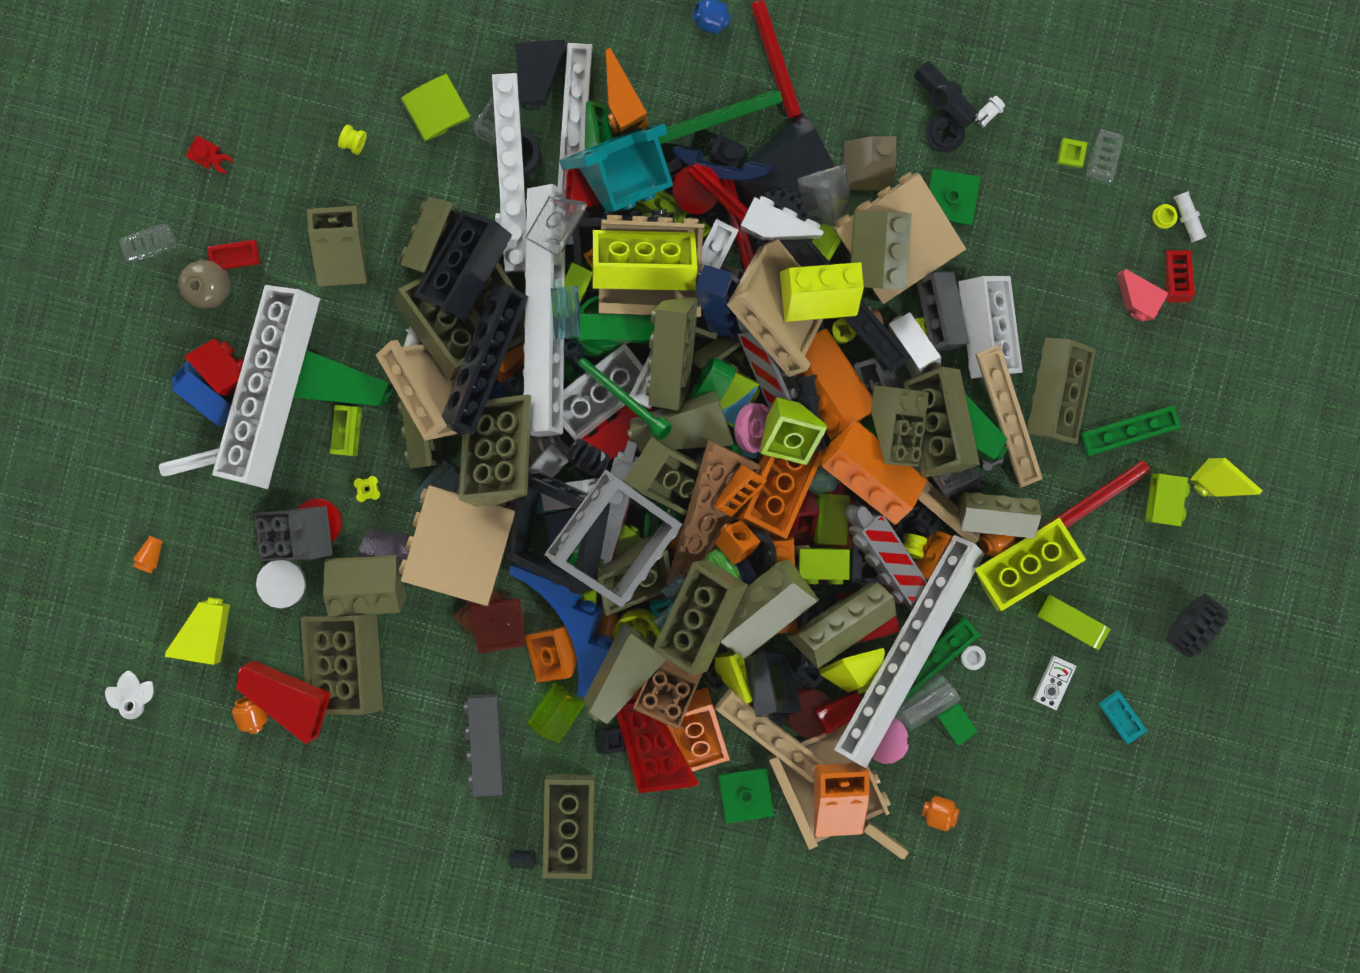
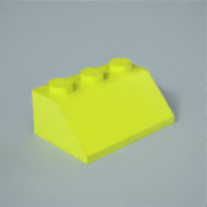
(821, 291)

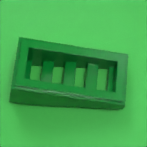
(596, 128)

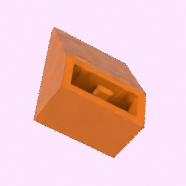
(840, 799)

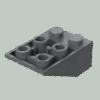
(293, 534)

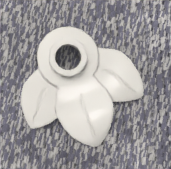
(129, 691)

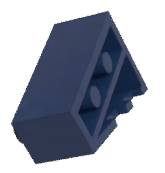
(714, 292)

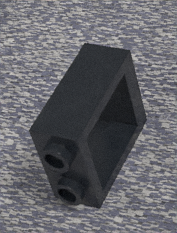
(772, 684)

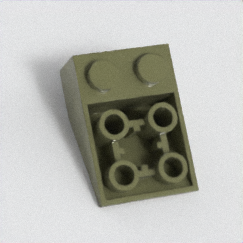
(337, 245)
(899, 423)

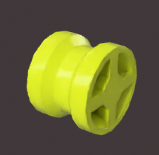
(352, 139)
(840, 333)
(914, 545)

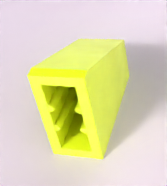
(202, 634)

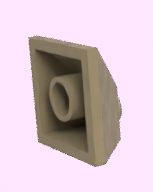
(870, 163)

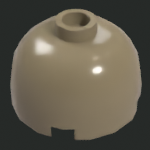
(204, 284)

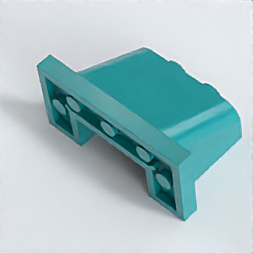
(624, 168)

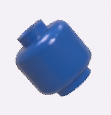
(711, 16)

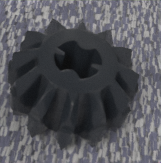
(588, 457)

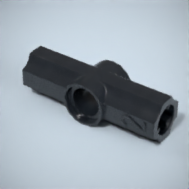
(946, 94)

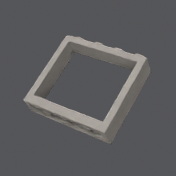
(586, 516)

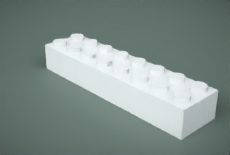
(266, 386)

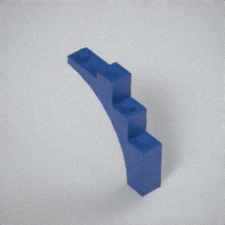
(580, 619)

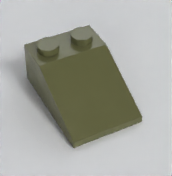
(647, 589)

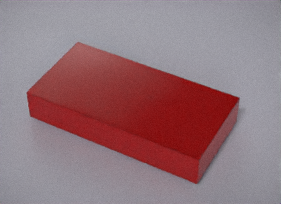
(235, 254)
(838, 712)

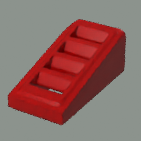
(1170, 287)

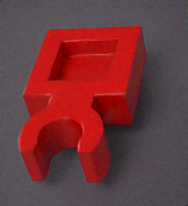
(206, 154)

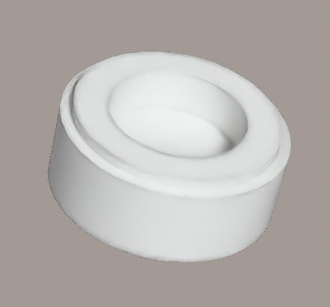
(973, 657)

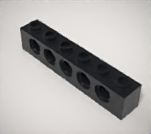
(483, 359)

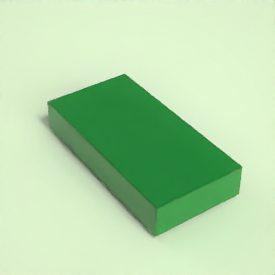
(957, 724)

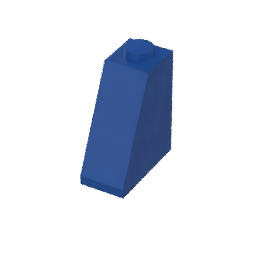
(199, 393)

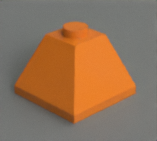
(551, 654)

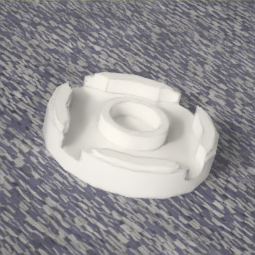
(281, 583)

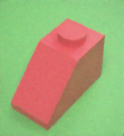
(1140, 296)

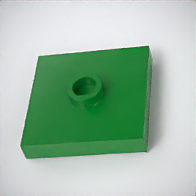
(955, 195)
(746, 795)

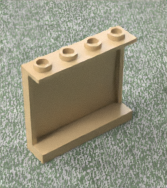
(931, 233)
(640, 300)
(760, 308)
(419, 385)
(456, 546)
(800, 791)

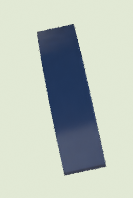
(750, 170)

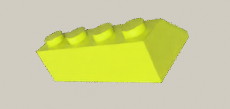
(644, 260)
(1029, 565)

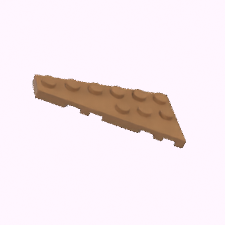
(702, 518)

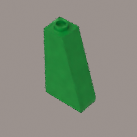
(334, 382)
(987, 436)

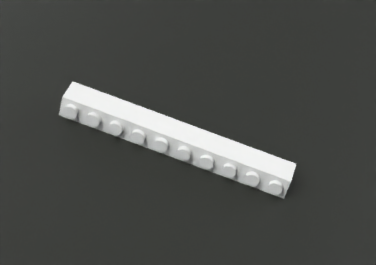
(543, 353)
(910, 651)

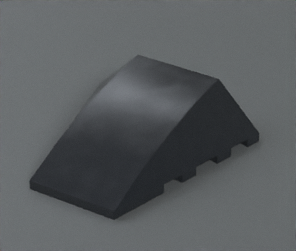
(793, 153)

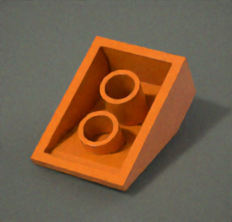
(624, 105)
(700, 733)

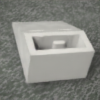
(772, 223)

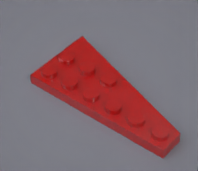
(653, 752)

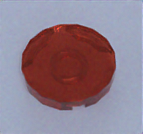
(806, 722)

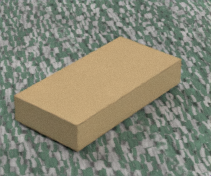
(885, 839)

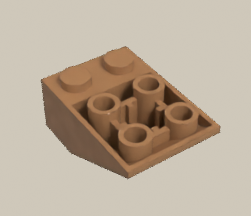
(667, 694)

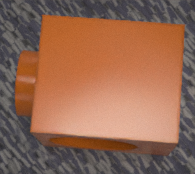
(737, 541)

